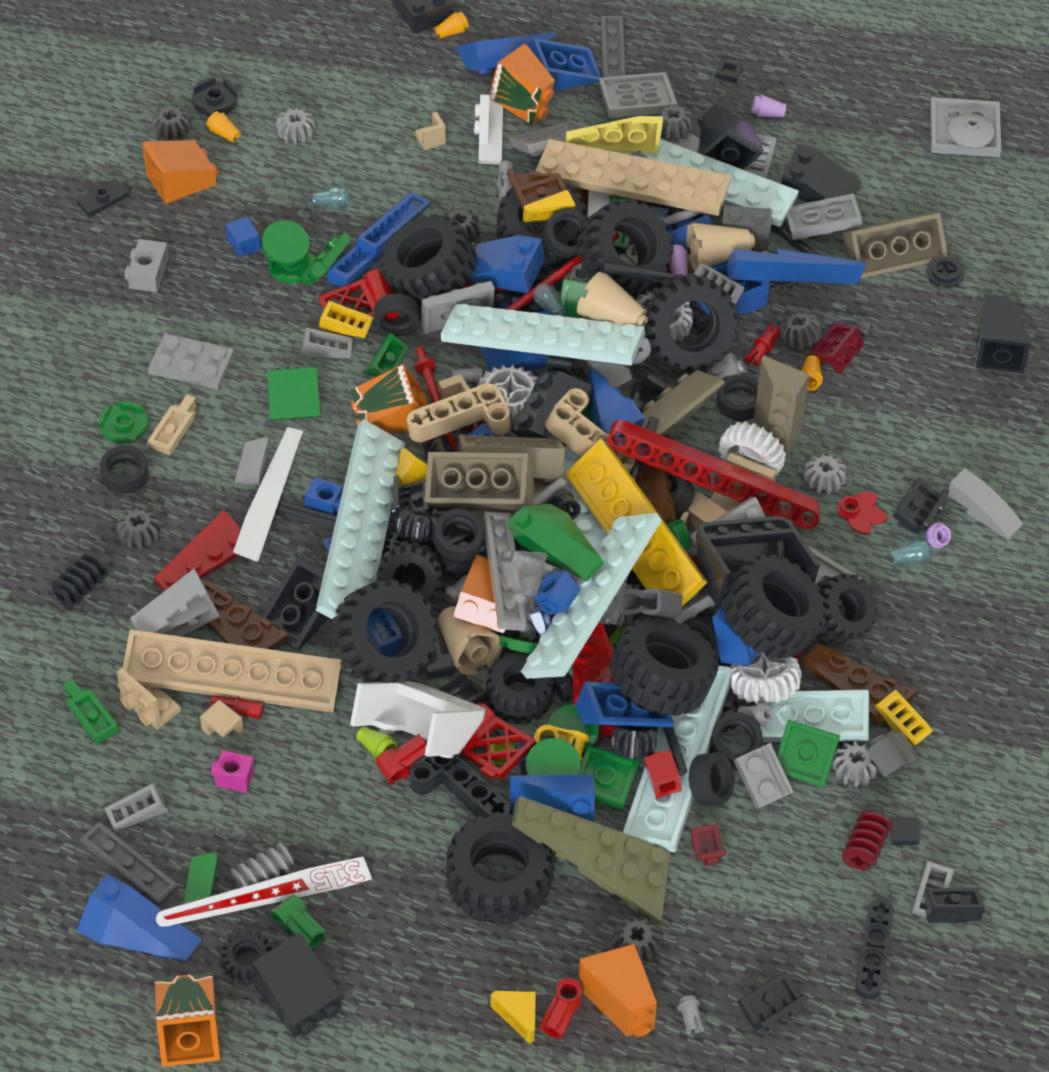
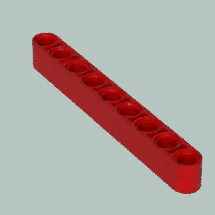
(707, 464)

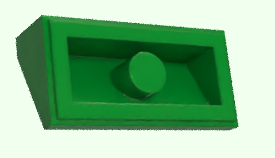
(387, 356)
(201, 877)

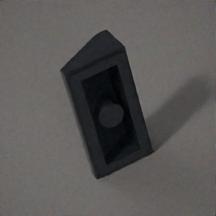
(953, 905)

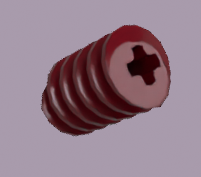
(866, 840)

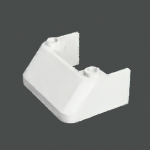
(418, 709)

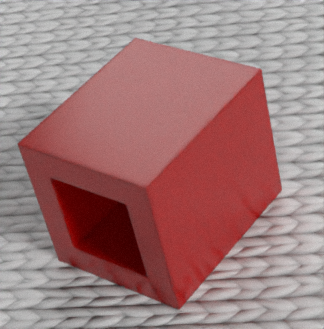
(663, 773)

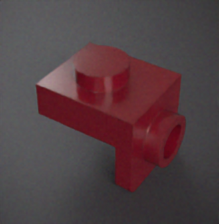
(707, 844)

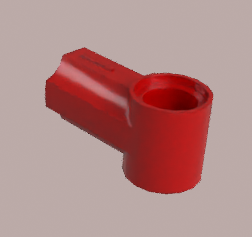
(397, 763)
(562, 1009)

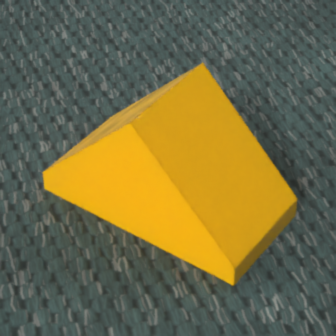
(410, 467)
(517, 1010)

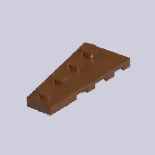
(656, 488)
(240, 625)
(842, 674)

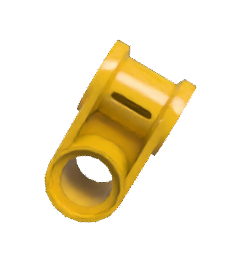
(575, 738)

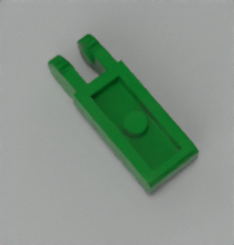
(325, 258)

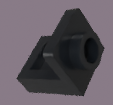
(646, 390)

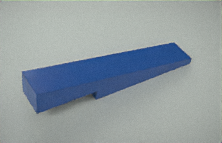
(373, 240)
(792, 267)
(379, 626)

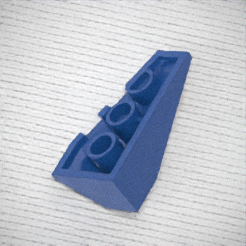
(486, 54)
(608, 404)
(128, 920)

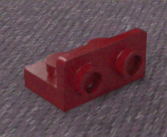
(838, 346)

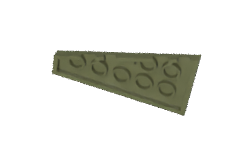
(604, 855)

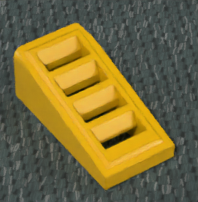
(546, 207)
(341, 312)
(913, 717)

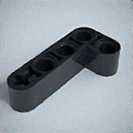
(465, 790)

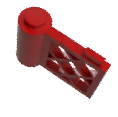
(373, 287)
(482, 738)

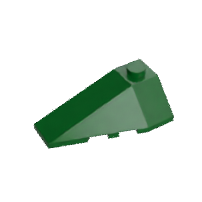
(553, 532)

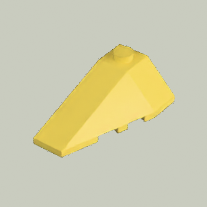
(622, 135)

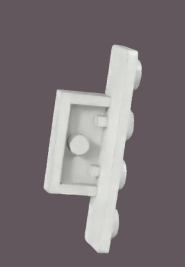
(489, 130)

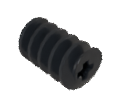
(78, 578)

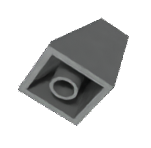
(751, 218)

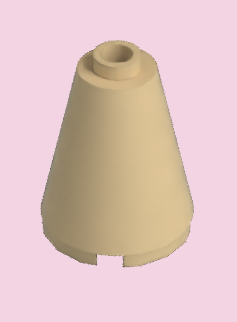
(715, 243)
(610, 303)
(468, 642)

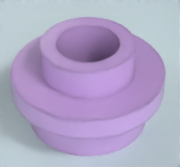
(938, 535)

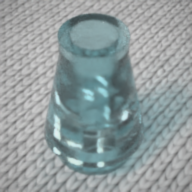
(331, 198)
(547, 298)
(912, 552)

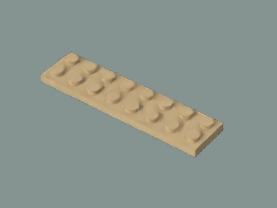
(636, 177)
(232, 670)

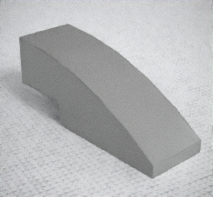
(984, 504)

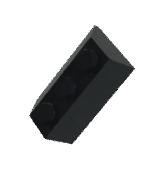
(546, 393)

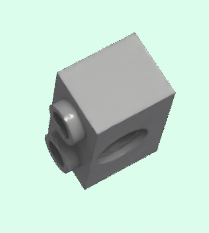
(147, 265)

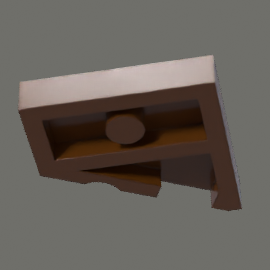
(534, 185)

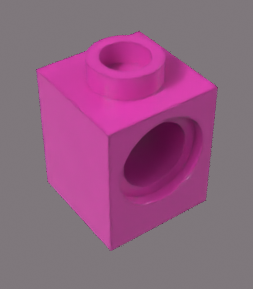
(231, 761)

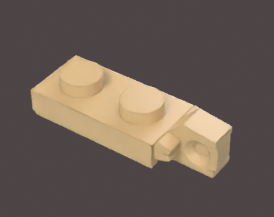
(173, 426)

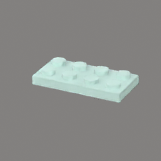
(832, 711)

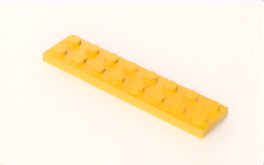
(614, 494)

